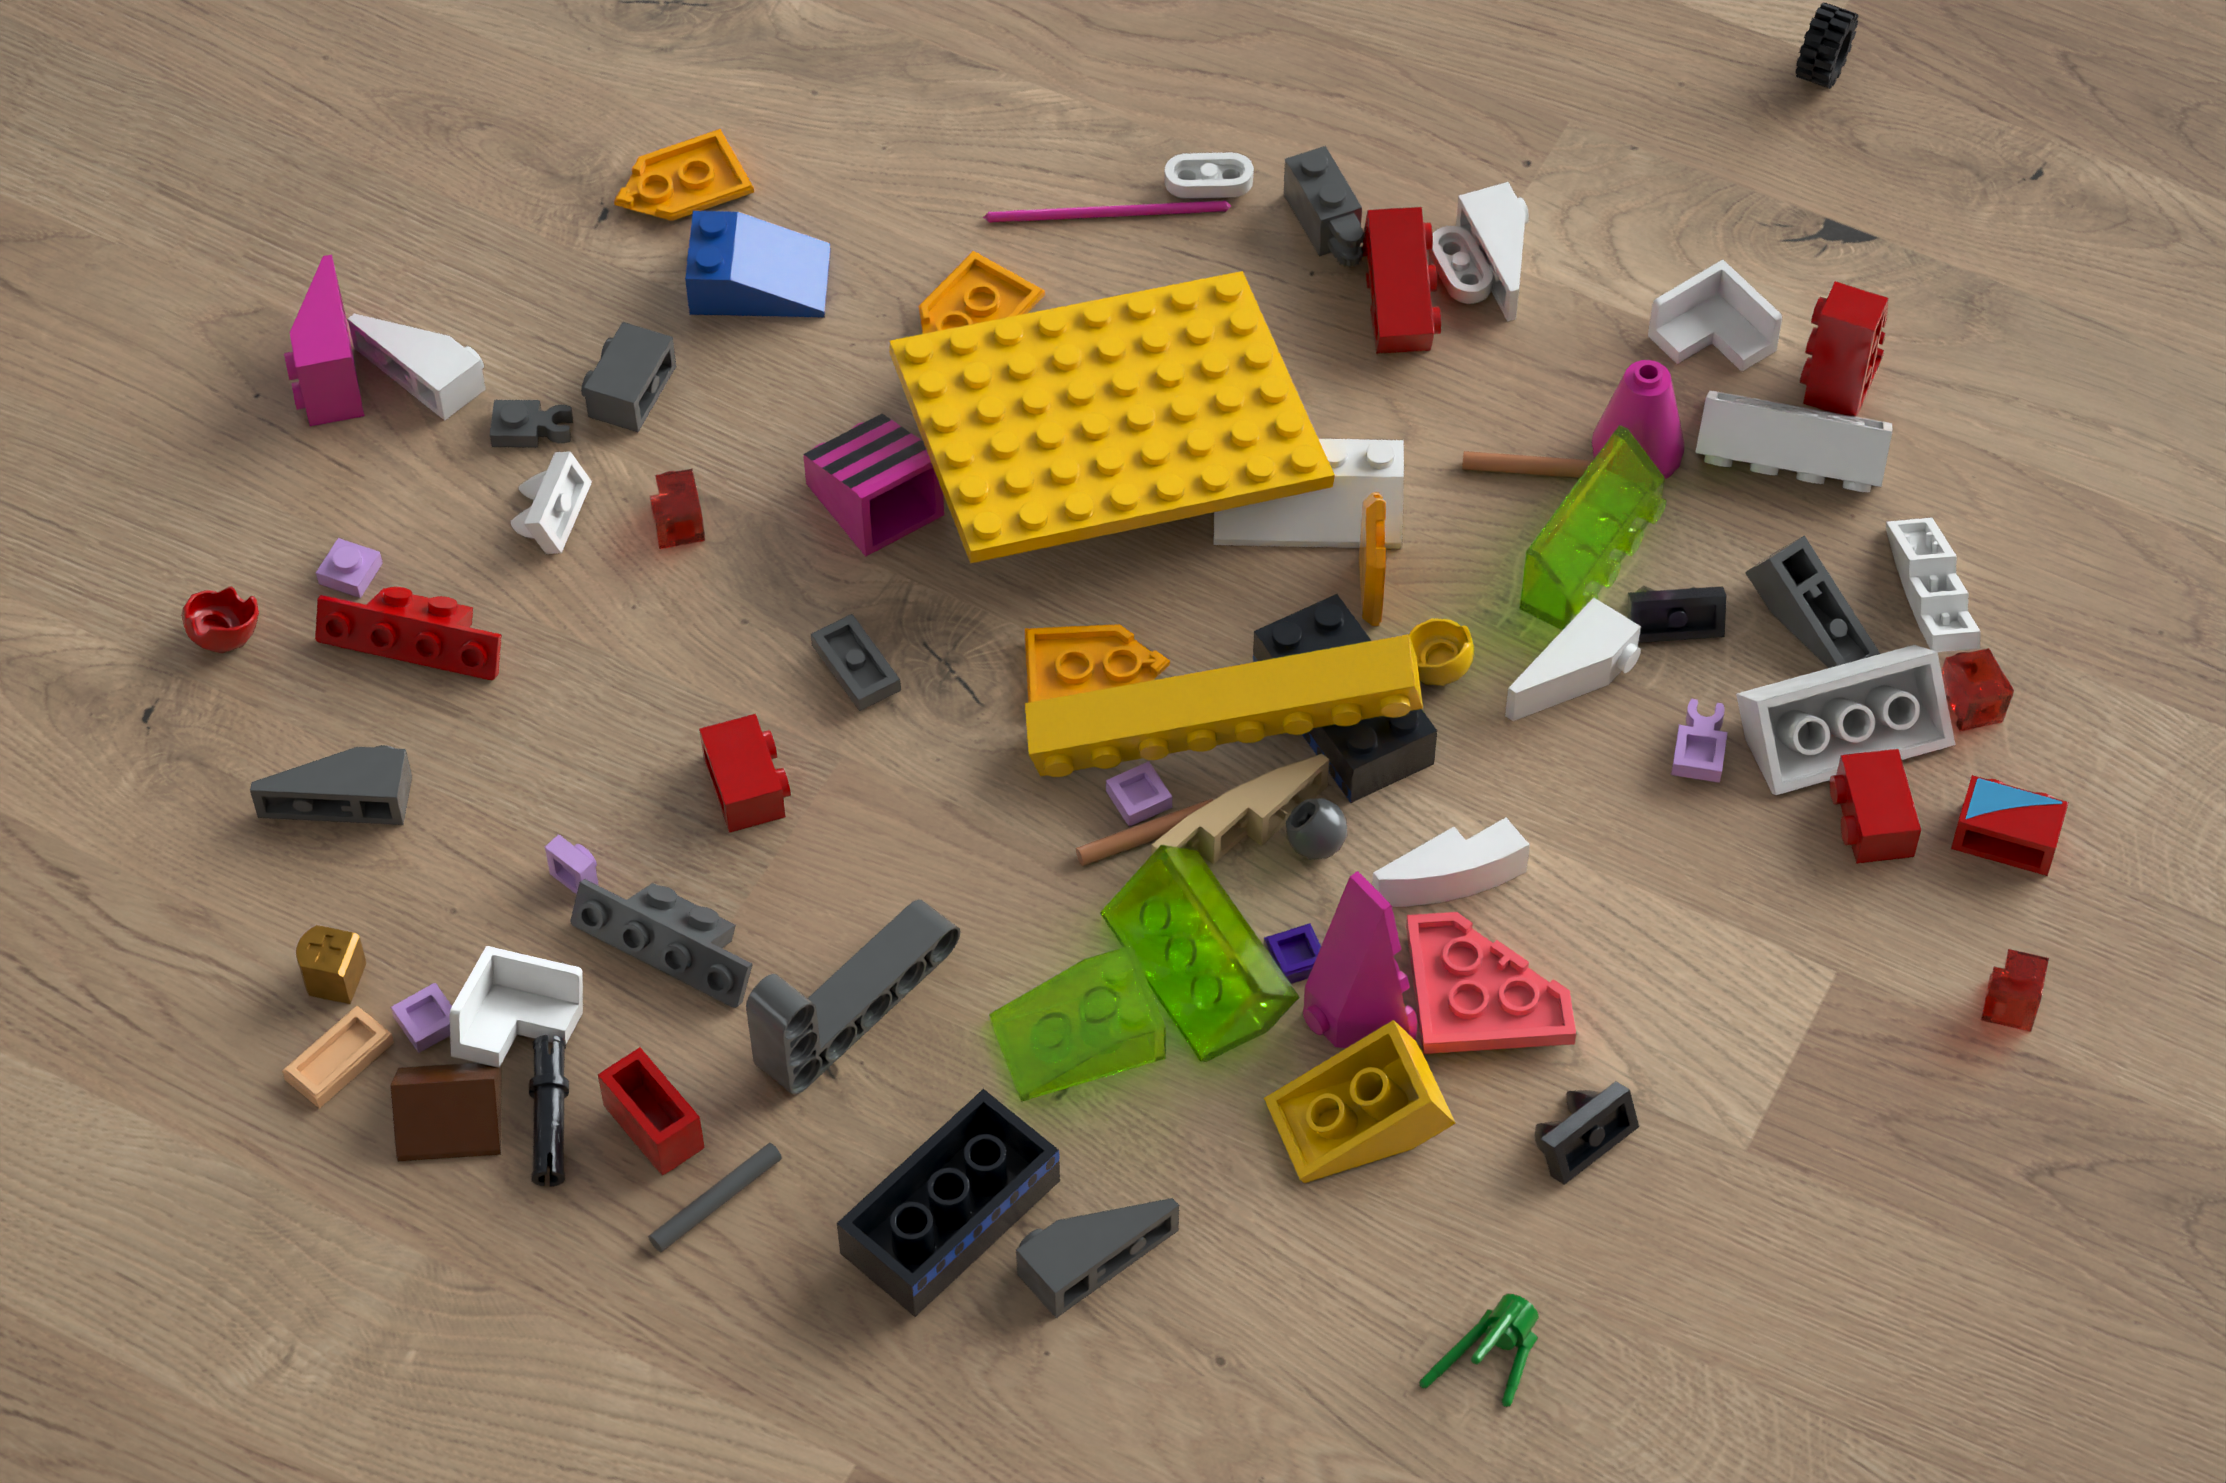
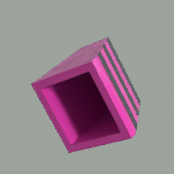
(875, 482)

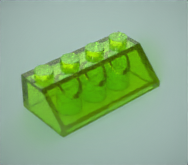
(1592, 531)
(1199, 953)

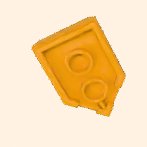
(685, 178)
(976, 294)
(1372, 558)
(1086, 660)

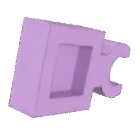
(1700, 745)

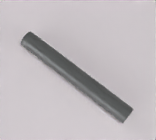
(715, 1197)

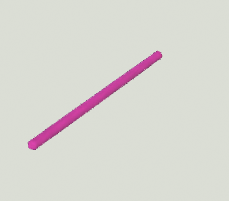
(1107, 211)

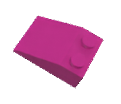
(323, 353)

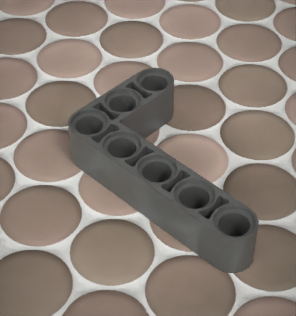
(802, 1036)

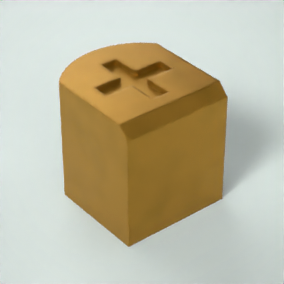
(330, 963)

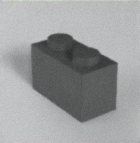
(629, 376)

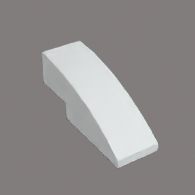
(1453, 866)

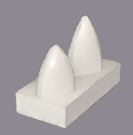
(556, 503)

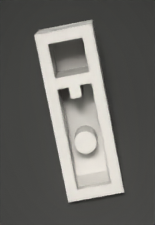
(1497, 225)
(422, 362)
(1577, 661)

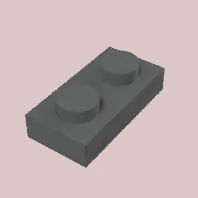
(855, 662)

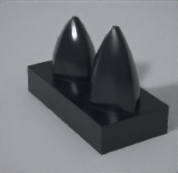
(1678, 613)
(1593, 1129)

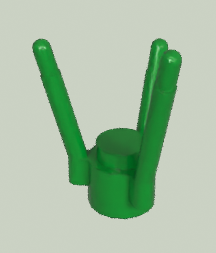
(1504, 1327)

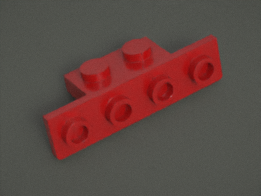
(411, 630)

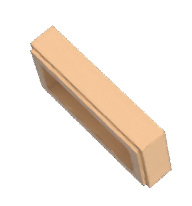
(338, 1056)

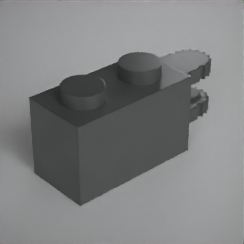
(1324, 205)

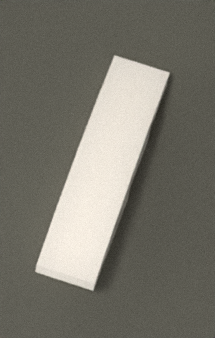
(1931, 584)

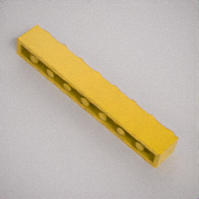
(1223, 706)

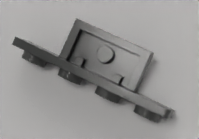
(666, 935)

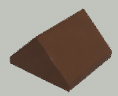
(447, 1111)

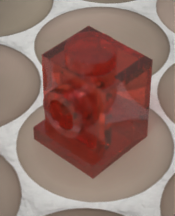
(677, 509)
(1976, 689)
(2015, 990)

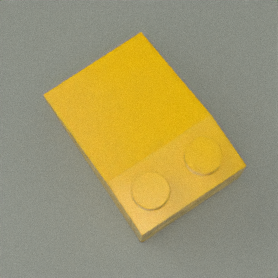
(1360, 1106)

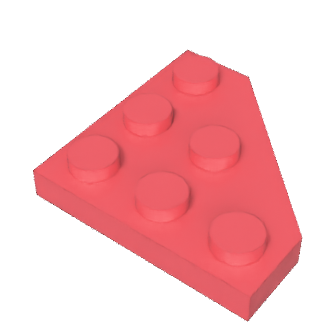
(1480, 991)

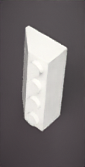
(1795, 440)
(1327, 515)
(1852, 708)

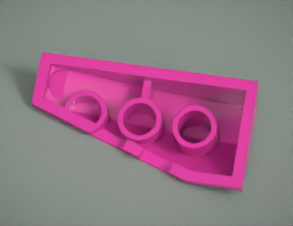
(1355, 974)

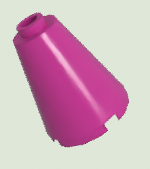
(1649, 410)

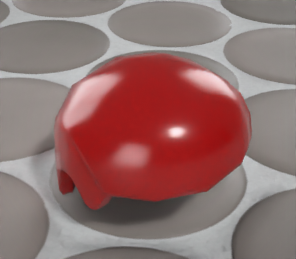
(220, 619)

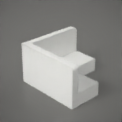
(1719, 311)
(512, 997)

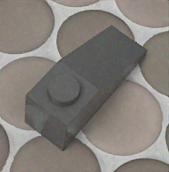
(1810, 604)
(344, 787)
(1090, 1249)

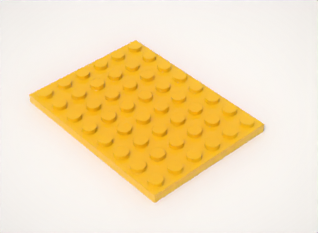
(1109, 416)

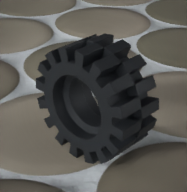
(1826, 45)

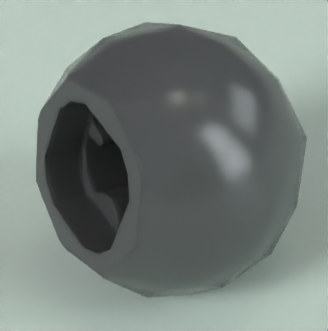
(1316, 828)

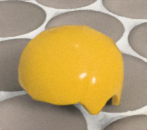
(1442, 651)

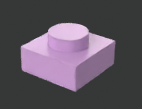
(349, 568)
(1139, 793)
(570, 863)
(424, 1017)

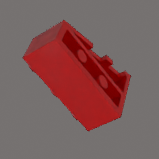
(1400, 280)
(1844, 349)

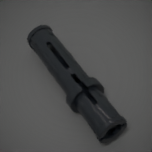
(548, 1091)

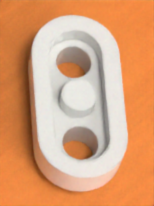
(1209, 175)
(1467, 271)

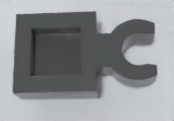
(523, 422)

